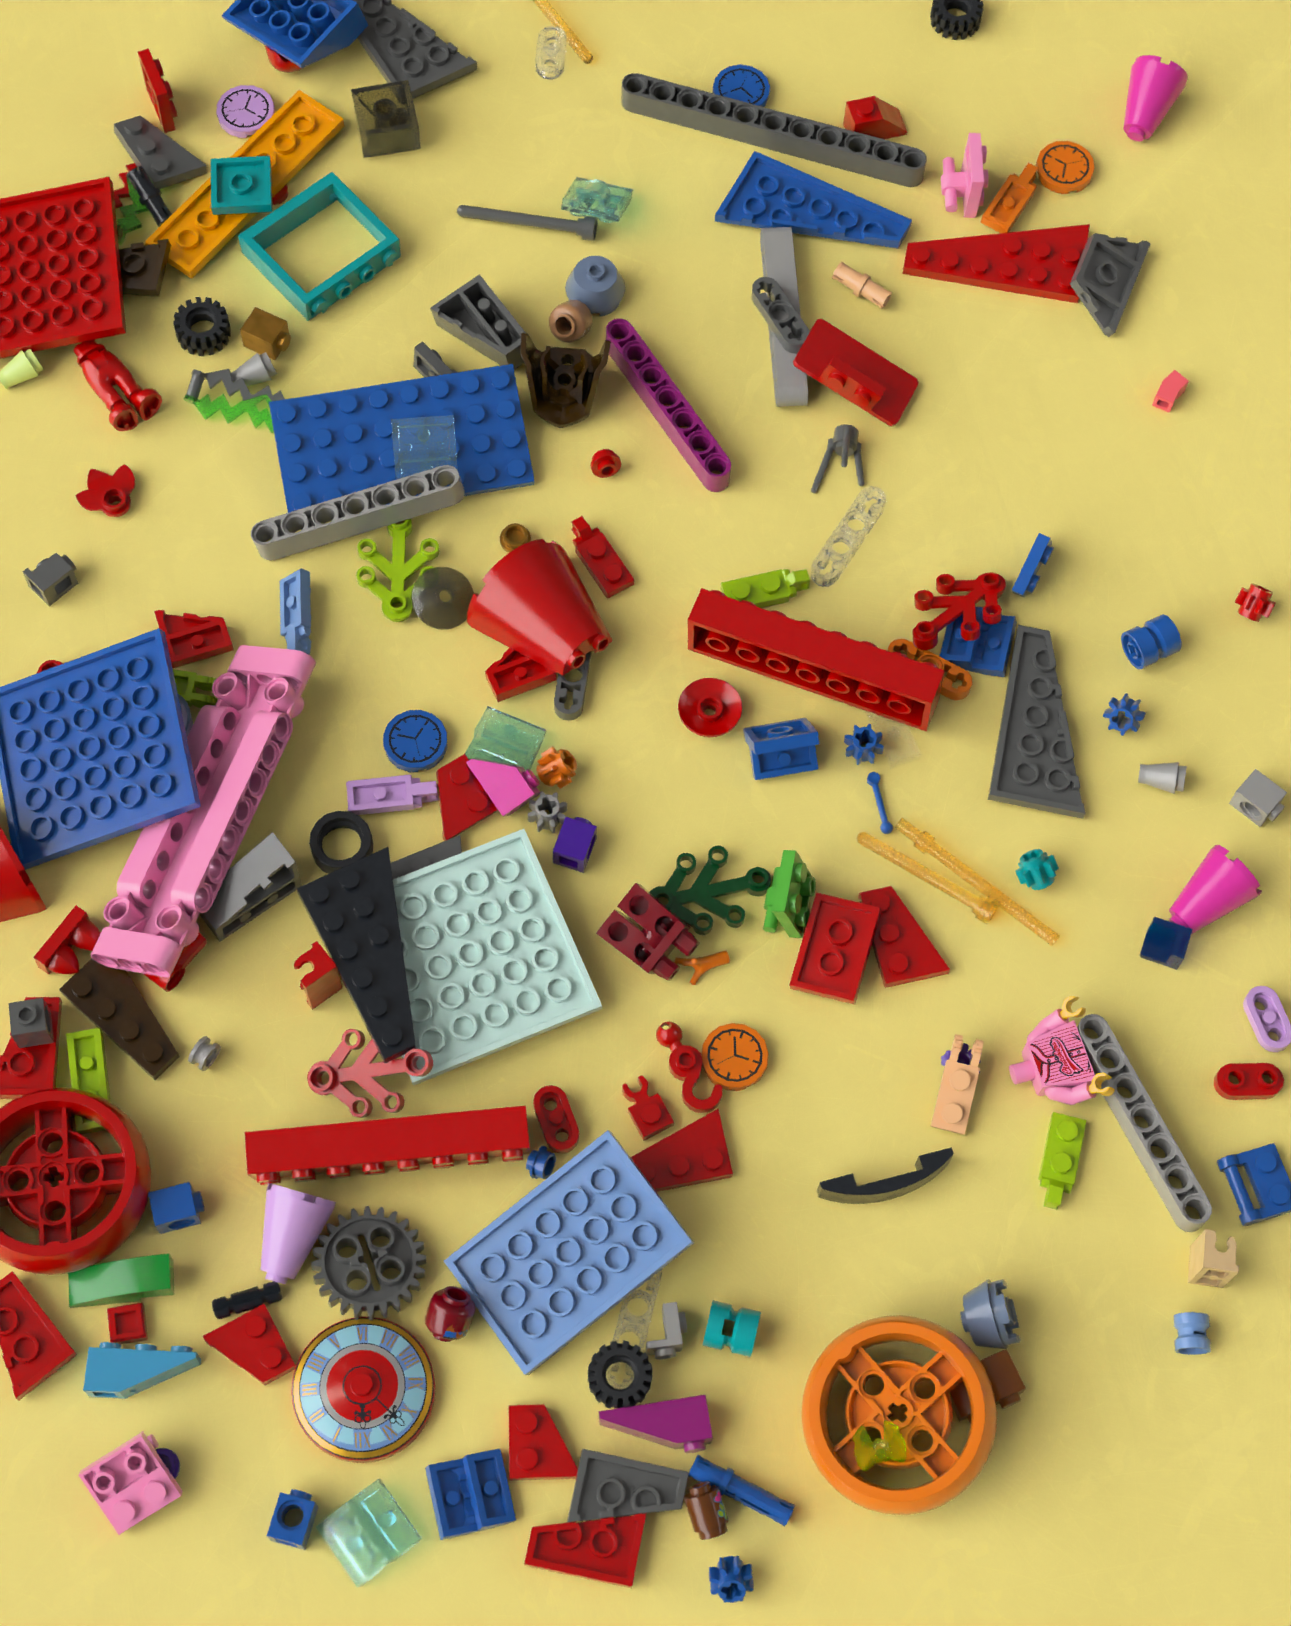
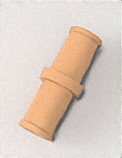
(862, 285)

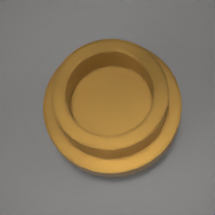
(514, 536)

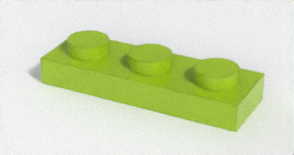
(88, 1070)

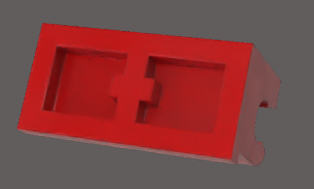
(324, 978)

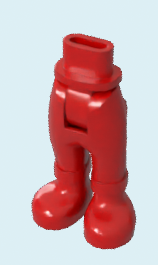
(106, 370)

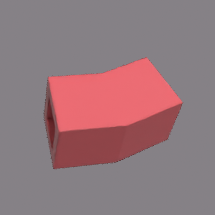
(1170, 390)

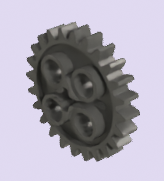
(338, 1272)

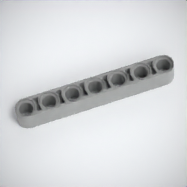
(779, 264)
(343, 512)
(1143, 1138)

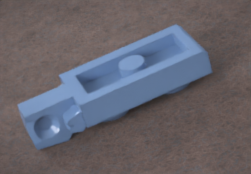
(296, 610)

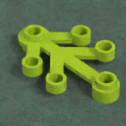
(396, 572)

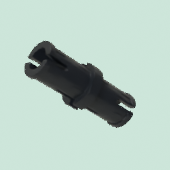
(149, 195)

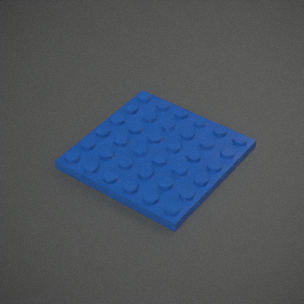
(94, 750)

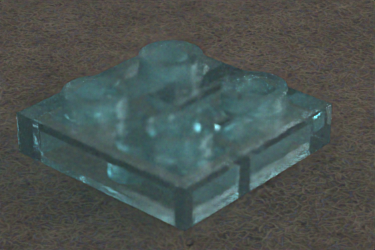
(597, 199)

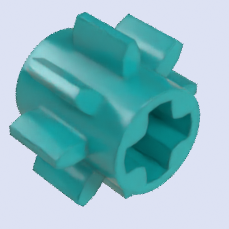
(1037, 869)

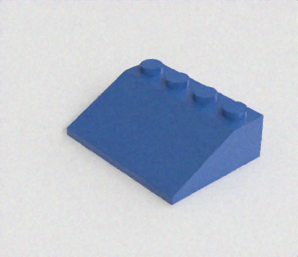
(299, 28)

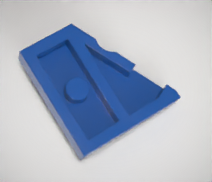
(1038, 554)

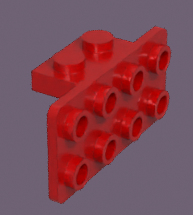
(855, 372)

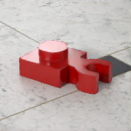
(648, 1113)

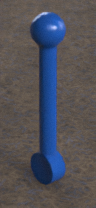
(873, 780)

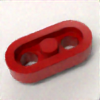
(1250, 1081)
(556, 1120)

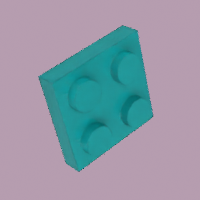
(241, 185)

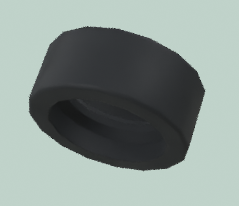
(333, 821)

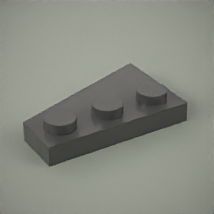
(160, 156)

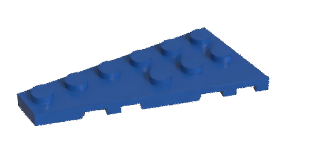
(781, 196)

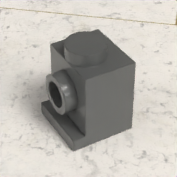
(52, 578)

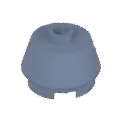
(596, 284)
(990, 1315)

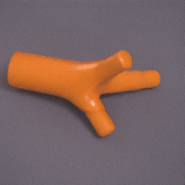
(704, 963)

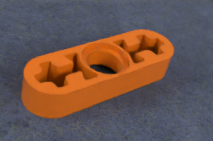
(953, 671)

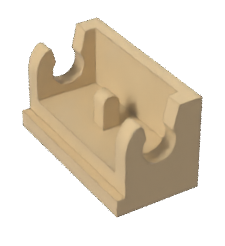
(1209, 1265)

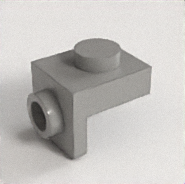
(674, 1326)

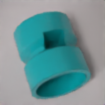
(743, 1332)

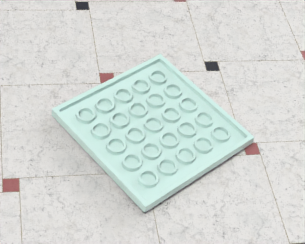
(486, 954)

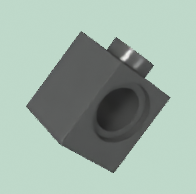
(31, 1022)

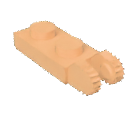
(957, 1089)

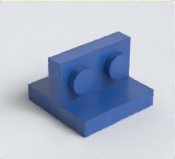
(782, 748)

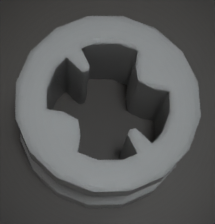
(204, 1053)

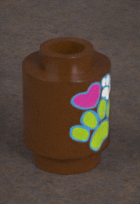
(706, 1510)

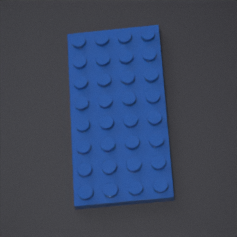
(345, 440)

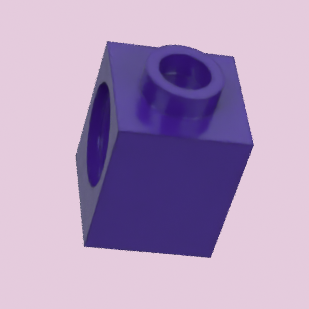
(575, 843)

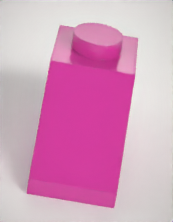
(505, 784)

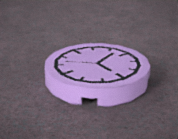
(244, 110)

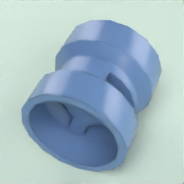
(1192, 1333)

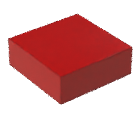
(127, 1323)

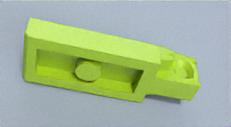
(767, 588)
(1061, 1157)

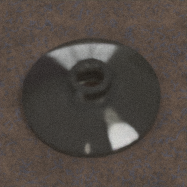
(431, 608)

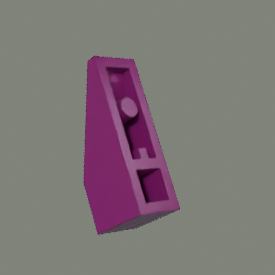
(668, 1423)

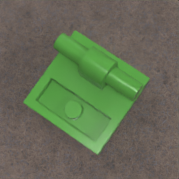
(789, 896)

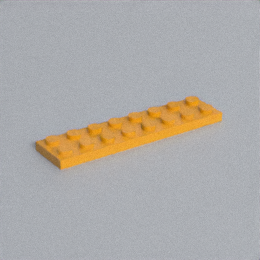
(291, 142)

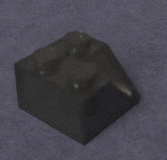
(386, 119)

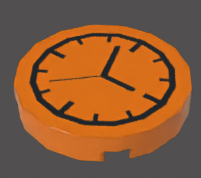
(1065, 167)
(734, 1056)

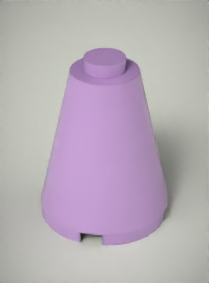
(290, 1230)

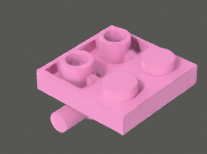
(968, 182)
(131, 1482)

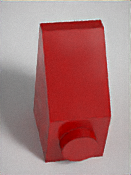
(874, 118)

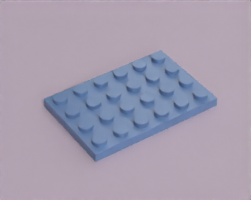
(568, 1252)

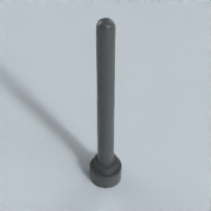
(583, 227)

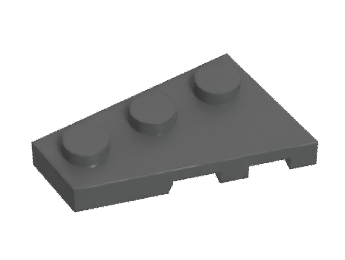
(623, 1487)

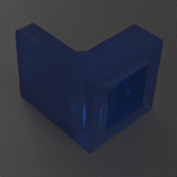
(1165, 943)

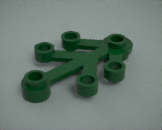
(704, 893)

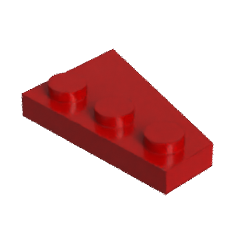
(590, 1550)

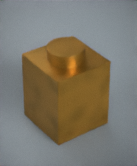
(265, 333)

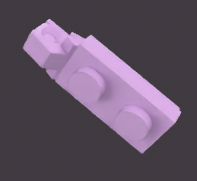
(389, 794)

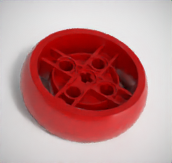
(120, 1173)

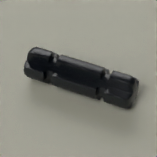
(246, 1300)

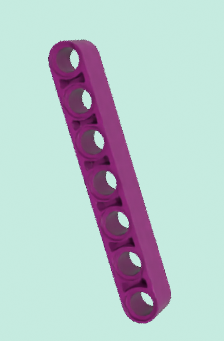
(668, 417)

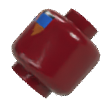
(450, 1314)

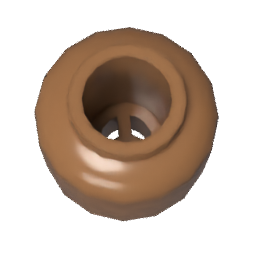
(570, 321)

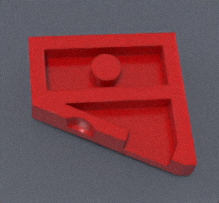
(193, 637)
(253, 1345)
(537, 1446)

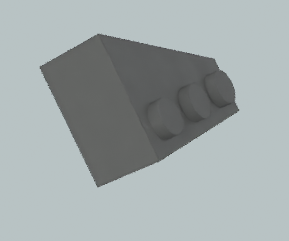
(481, 321)
(252, 887)

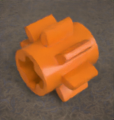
(556, 767)

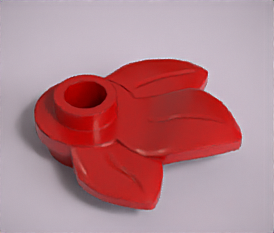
(106, 489)

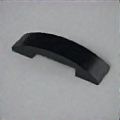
(845, 1190)

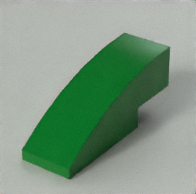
(122, 1281)

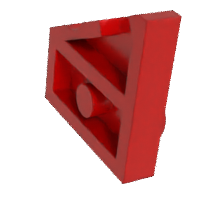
(516, 675)
(462, 798)

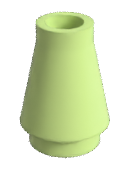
(20, 369)

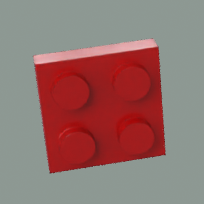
(158, 90)

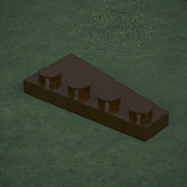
(144, 267)
(118, 1008)

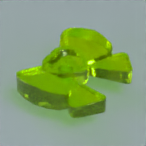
(869, 1453)

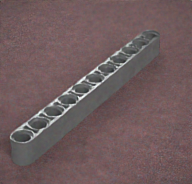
(773, 130)

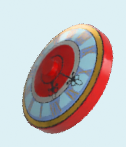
(363, 1389)

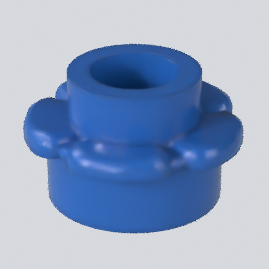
(541, 1163)

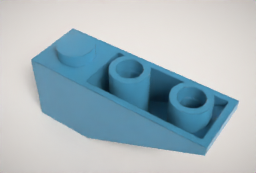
(125, 1372)

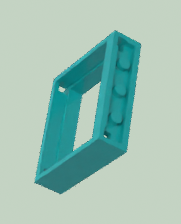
(296, 212)

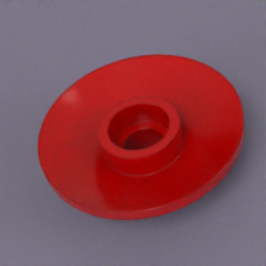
(714, 695)

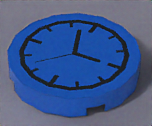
(742, 84)
(415, 740)

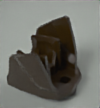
(546, 373)

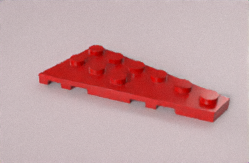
(1014, 262)

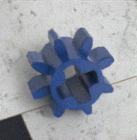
(1131, 711)
(861, 735)
(731, 1579)

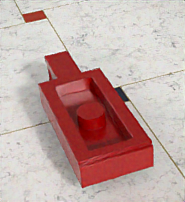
(600, 559)

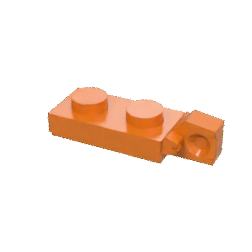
(1011, 200)

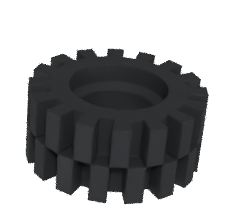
(953, 24)
(202, 312)
(616, 1353)

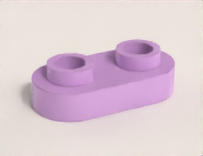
(1268, 1020)

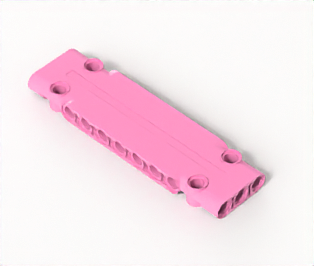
(186, 857)

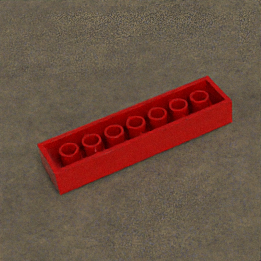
(814, 659)
(387, 1143)

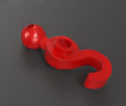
(686, 1066)

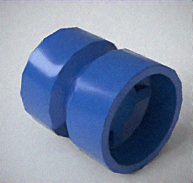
(1154, 640)

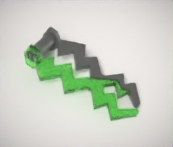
(247, 405)

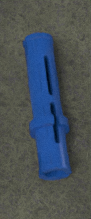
(742, 1490)

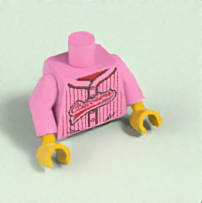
(1058, 1060)

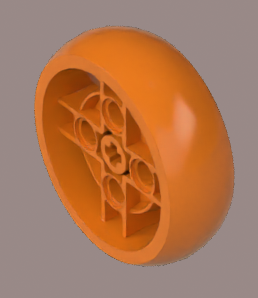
(947, 1369)

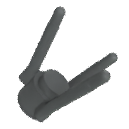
(844, 444)

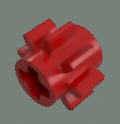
(1255, 602)

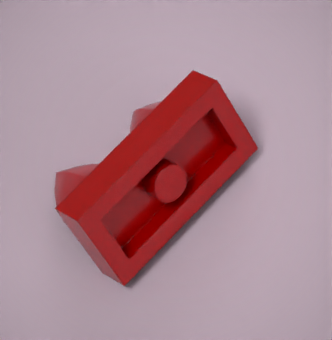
(57, 952)

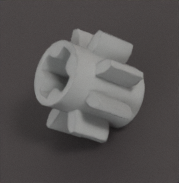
(549, 803)

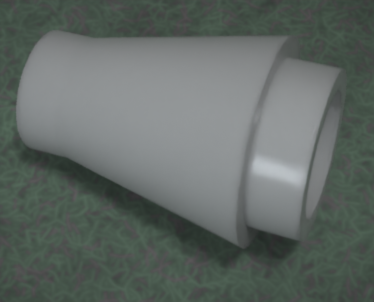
(255, 370)
(1163, 776)

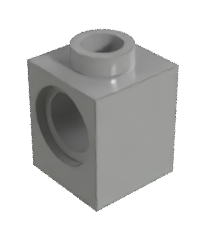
(1259, 798)

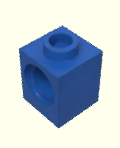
(176, 1207)
(298, 1535)

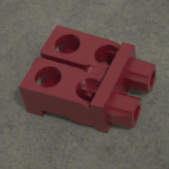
(657, 939)

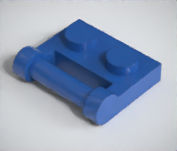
(1267, 1180)

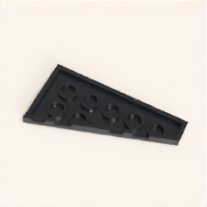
(361, 932)

